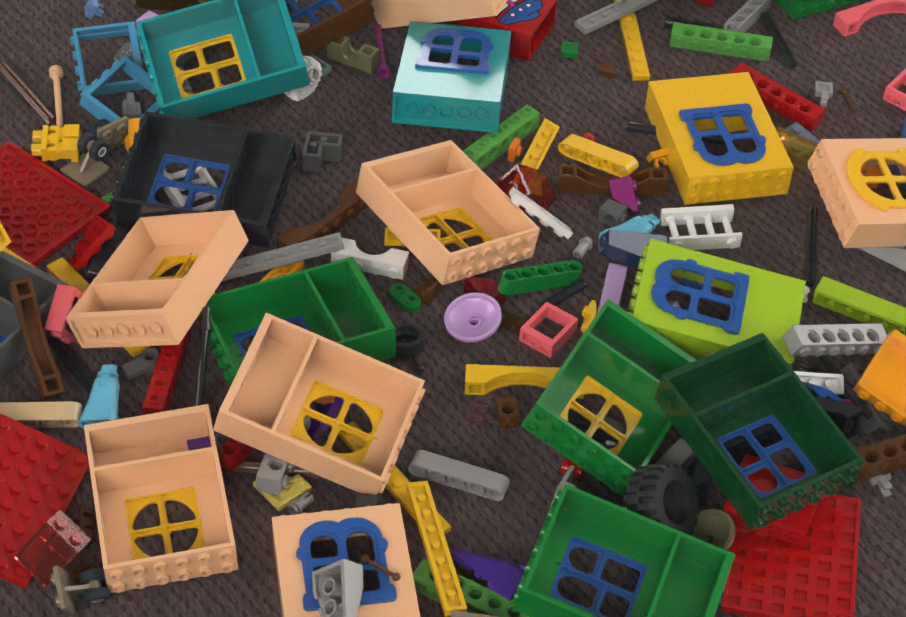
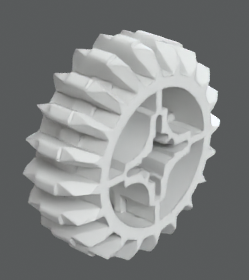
(314, 74)

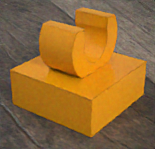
(658, 156)

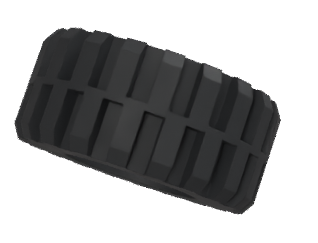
(664, 495)

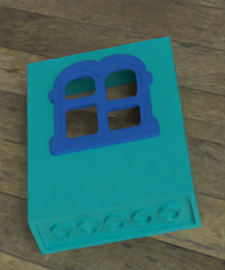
(450, 92)

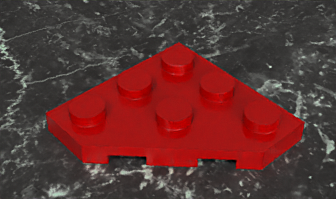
(94, 236)

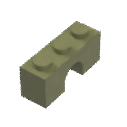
(364, 59)

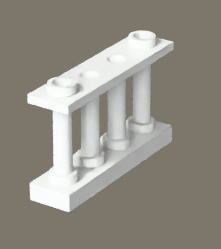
(179, 200)
(700, 215)

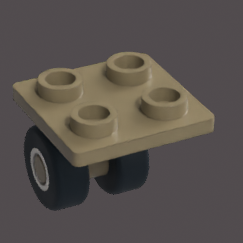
(111, 132)
(89, 166)
(90, 585)

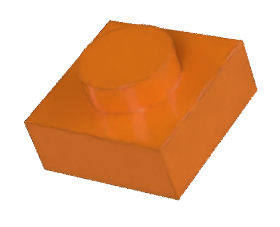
(514, 150)

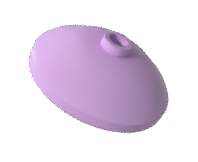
(471, 310)

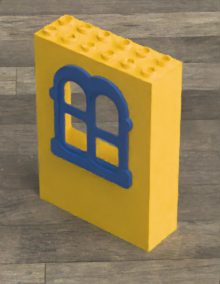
(710, 107)

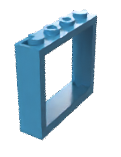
(100, 32)
(99, 110)

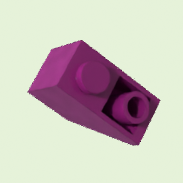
(623, 192)

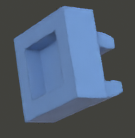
(93, 8)

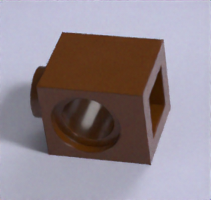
(507, 412)

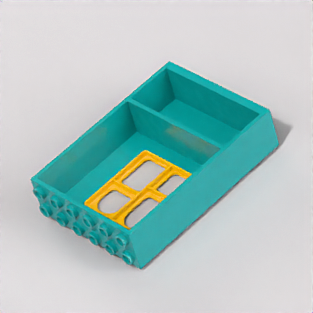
(262, 46)

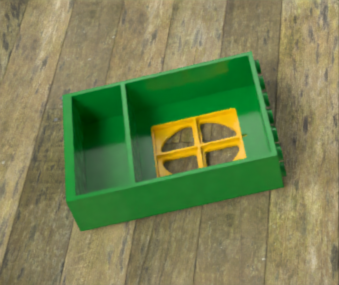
(624, 365)

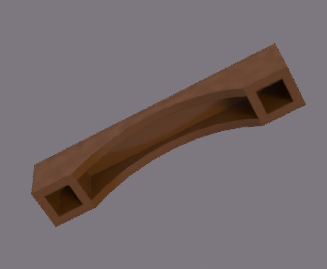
(577, 180)
(346, 209)
(29, 319)

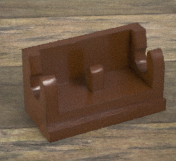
(430, 290)

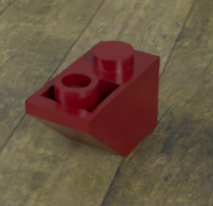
(484, 286)

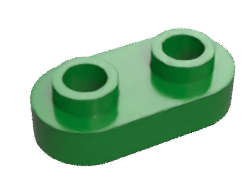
(405, 297)

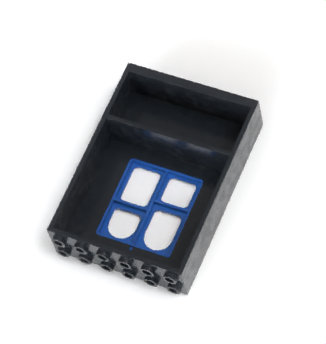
(254, 162)

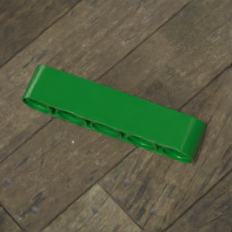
(539, 277)

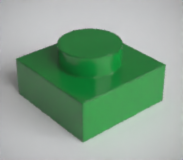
(569, 49)

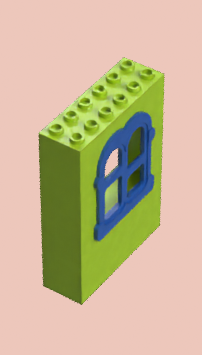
(759, 304)

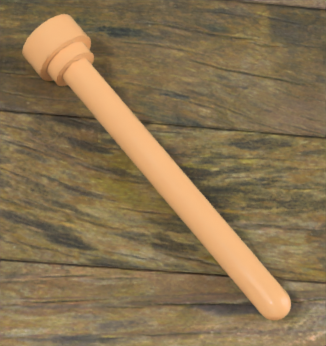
(56, 74)

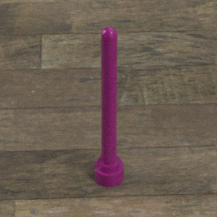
(383, 69)

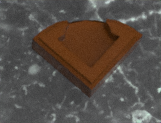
(607, 69)

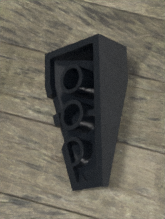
(599, 435)

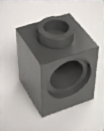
(612, 213)

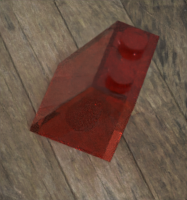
(529, 182)
(53, 545)

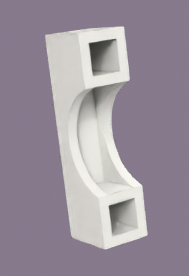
(390, 264)

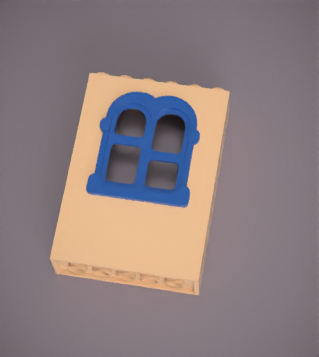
(295, 565)

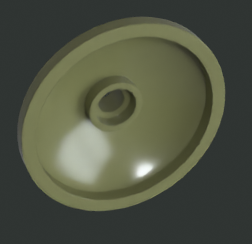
(715, 528)

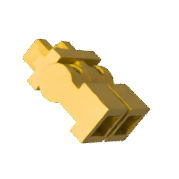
(57, 142)

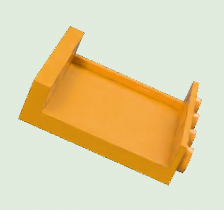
(885, 378)

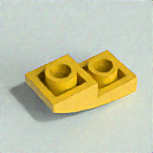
(589, 314)

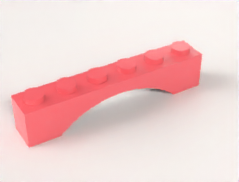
(851, 19)

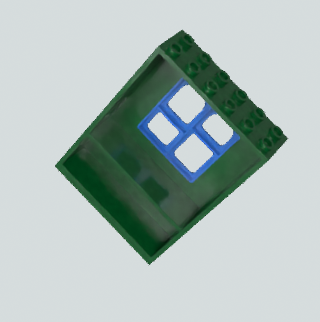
(739, 392)

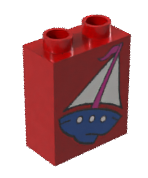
(527, 21)

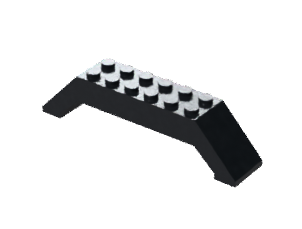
(844, 415)

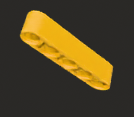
(598, 156)

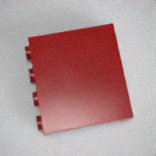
(793, 525)

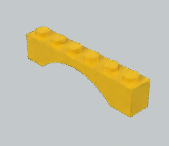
(486, 378)

